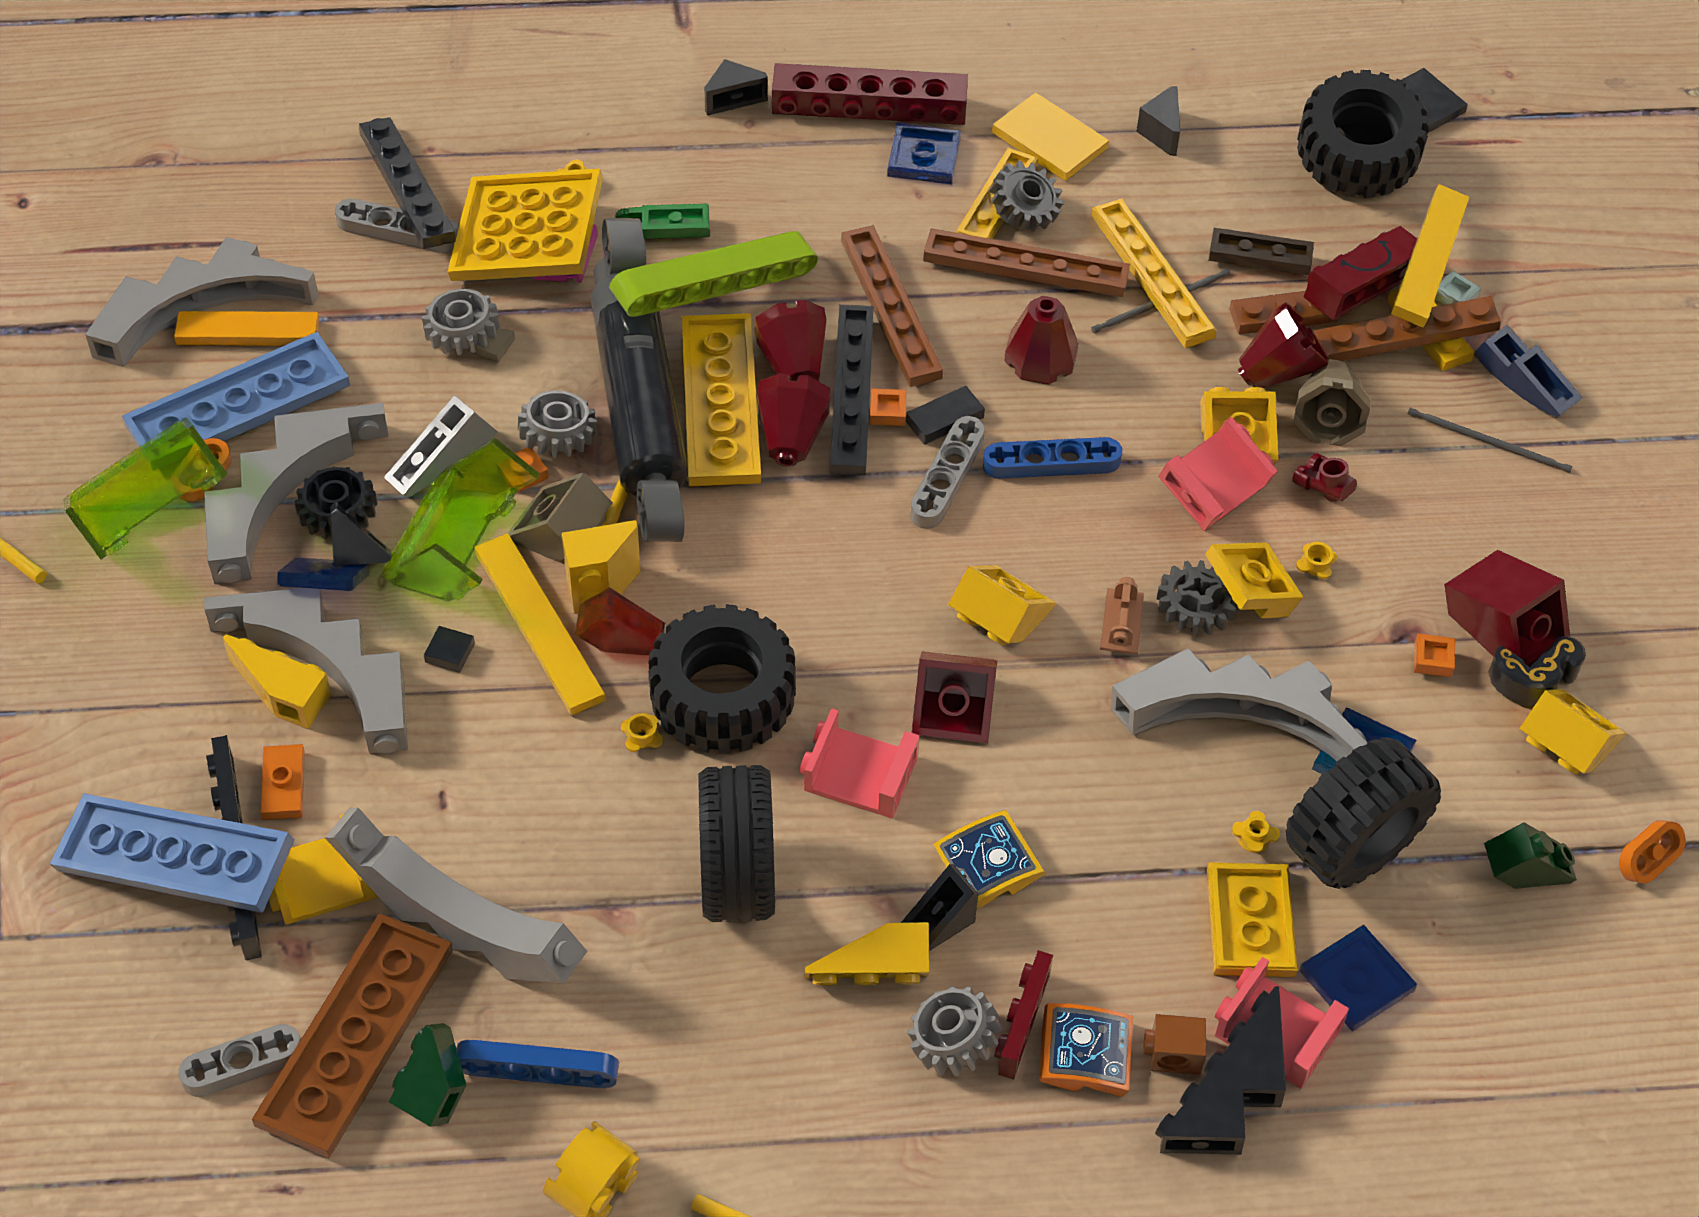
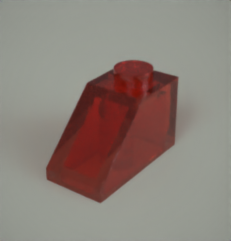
(617, 624)

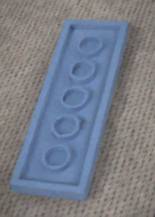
(247, 393)
(173, 852)

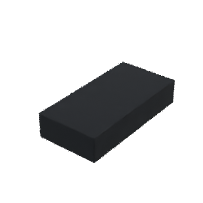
(938, 416)

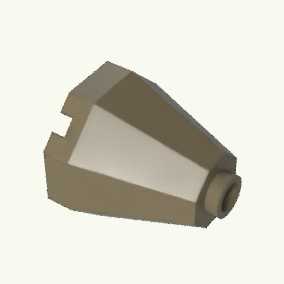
(1332, 405)

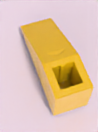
(284, 685)
(886, 952)

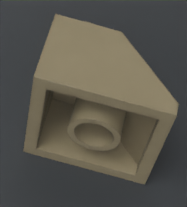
(557, 509)

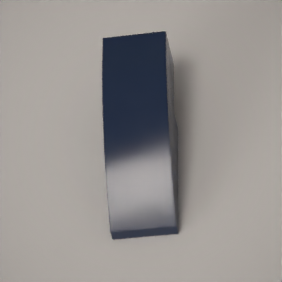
(1527, 372)

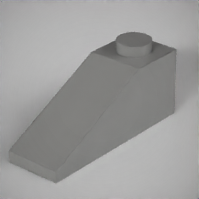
(445, 440)

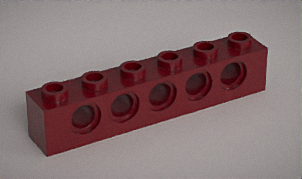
(869, 93)

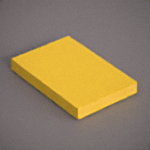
(1051, 136)
(1251, 918)

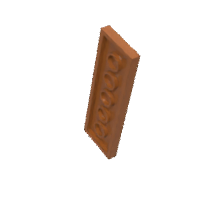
(352, 1035)

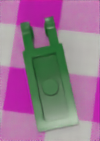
(670, 220)

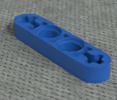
(1053, 462)
(538, 1064)

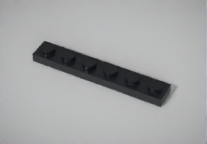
(407, 183)
(852, 390)
(226, 798)

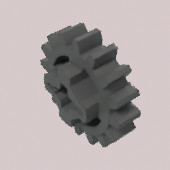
(1196, 598)

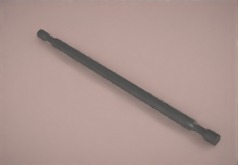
(1149, 305)
(1491, 440)

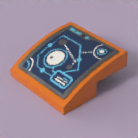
(1086, 1048)

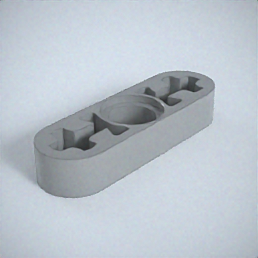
(224, 1052)

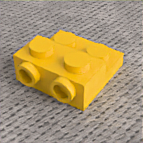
(1250, 408)
(1255, 578)

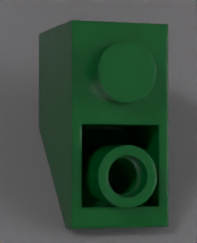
(1529, 858)
(432, 1077)

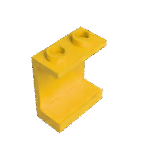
(316, 882)

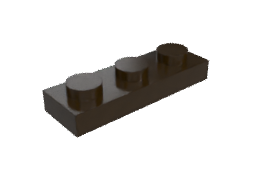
(1261, 251)

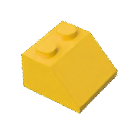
(600, 559)
(999, 603)
(1571, 731)

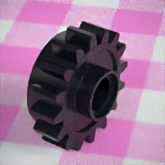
(332, 486)

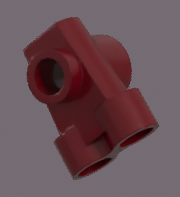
(1326, 476)

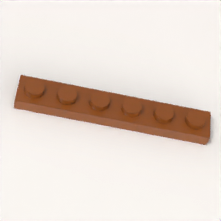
(1026, 262)
(892, 306)
(1394, 333)

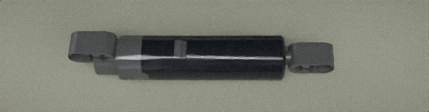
(639, 391)

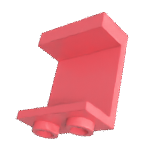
(1218, 474)
(858, 767)
(1305, 1029)

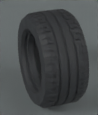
(736, 843)

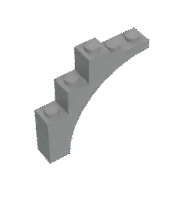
(232, 275)
(1241, 690)

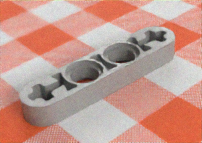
(359, 218)
(947, 471)

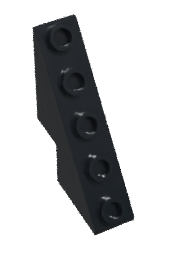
(1243, 1076)

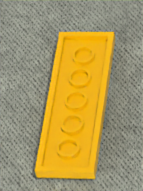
(720, 400)

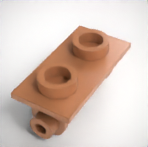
(1122, 617)

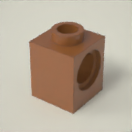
(1176, 1044)

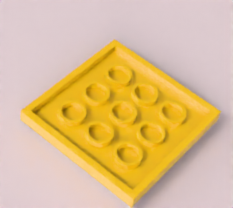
(526, 225)

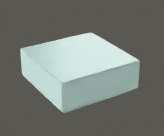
(1456, 289)

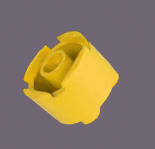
(592, 1172)

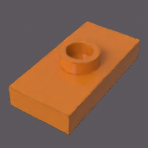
(282, 782)

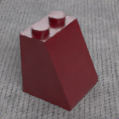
(1509, 605)

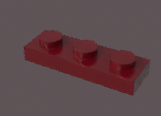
(1023, 1014)

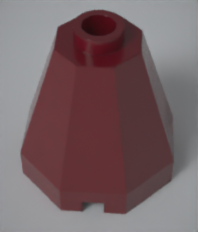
(792, 338)
(1042, 342)
(1282, 350)
(792, 415)

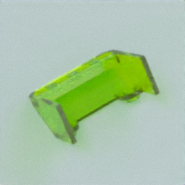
(141, 486)
(453, 519)

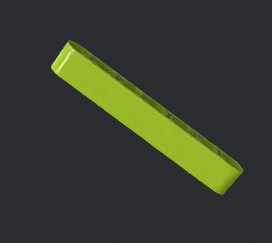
(713, 273)

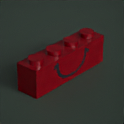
(1361, 273)

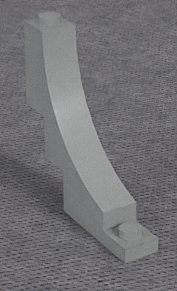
(303, 446)
(296, 625)
(421, 893)

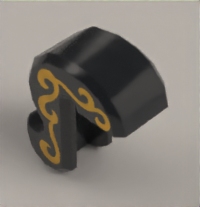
(1527, 684)

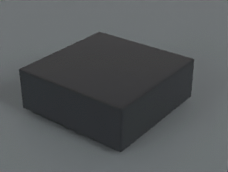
(449, 649)

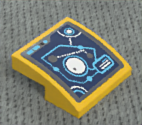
(991, 856)

